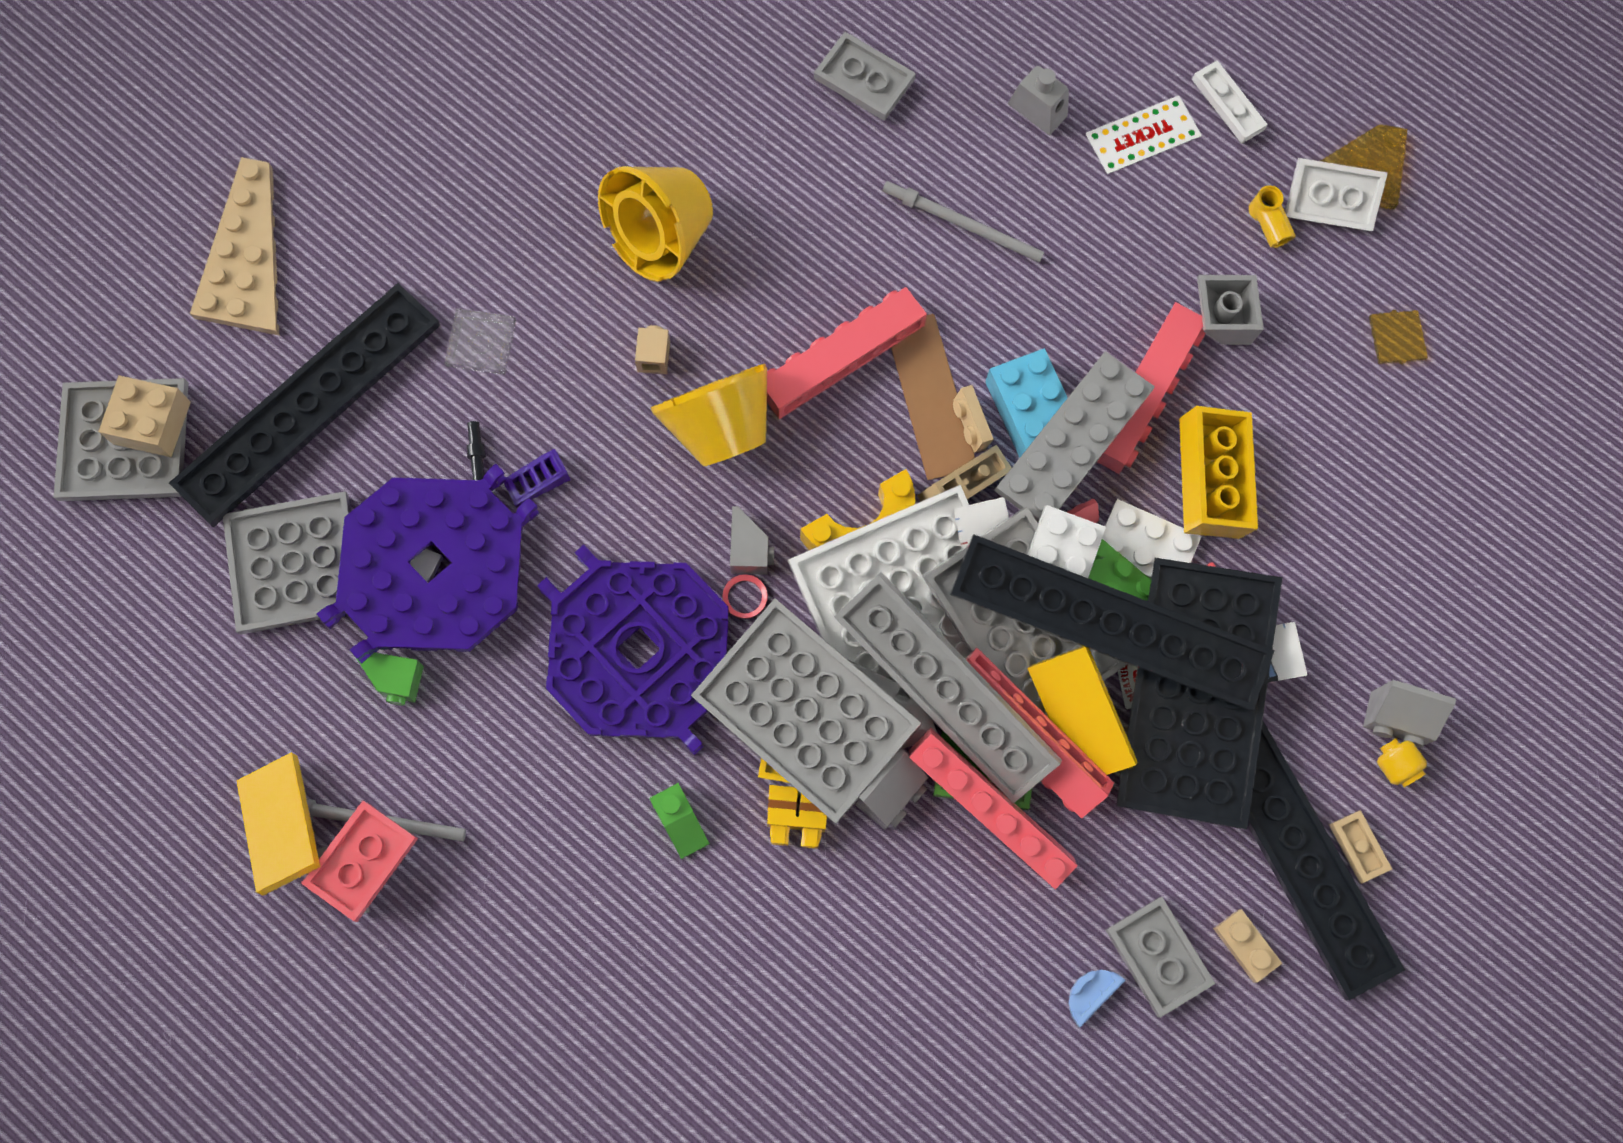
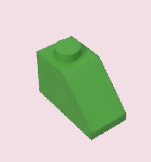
(394, 677)
(679, 821)

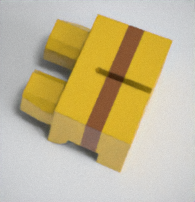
(783, 817)

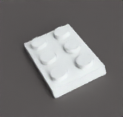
(1335, 194)
(1145, 537)
(1066, 541)

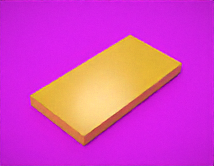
(1082, 708)
(277, 824)

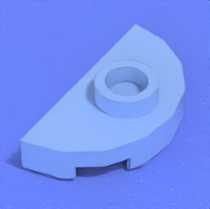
(1091, 992)

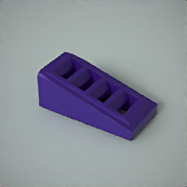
(541, 487)

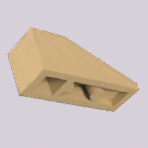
(973, 475)

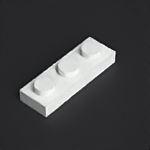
(1229, 102)

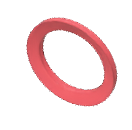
(749, 578)

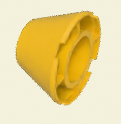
(654, 216)
(720, 416)

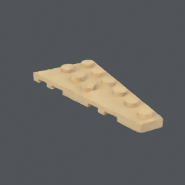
(242, 264)

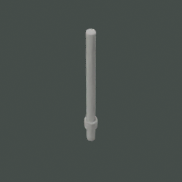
(912, 198)
(411, 826)

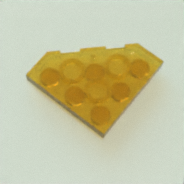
(1377, 150)

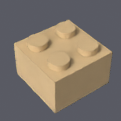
(144, 416)

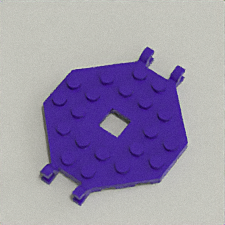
(458, 604)
(602, 613)

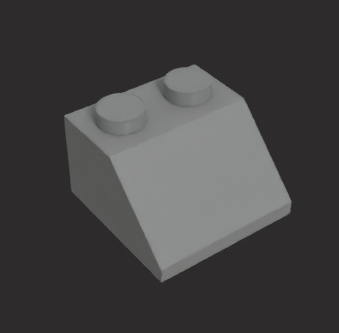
(1230, 308)
(1407, 712)
(892, 790)

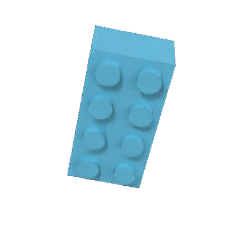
(1026, 396)

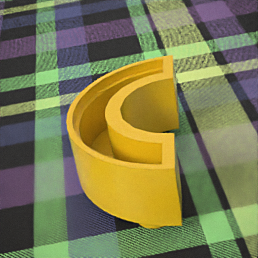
(894, 496)

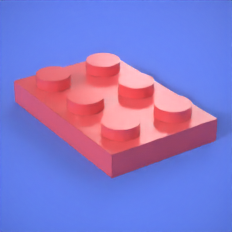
(360, 861)

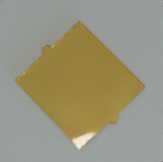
(1398, 337)

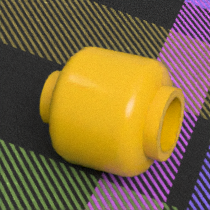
(1401, 762)

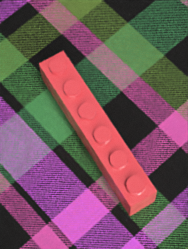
(843, 351)
(1158, 367)
(1077, 778)
(992, 808)

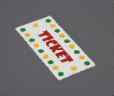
(1143, 134)

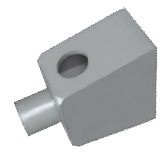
(1041, 99)

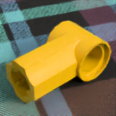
(1273, 218)

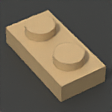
(975, 425)
(1360, 846)
(1247, 946)

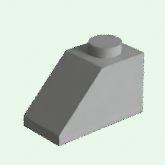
(749, 546)

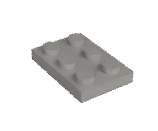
(864, 76)
(1160, 957)

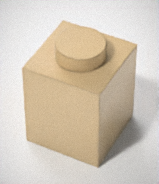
(652, 350)

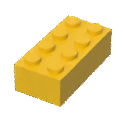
(1218, 472)

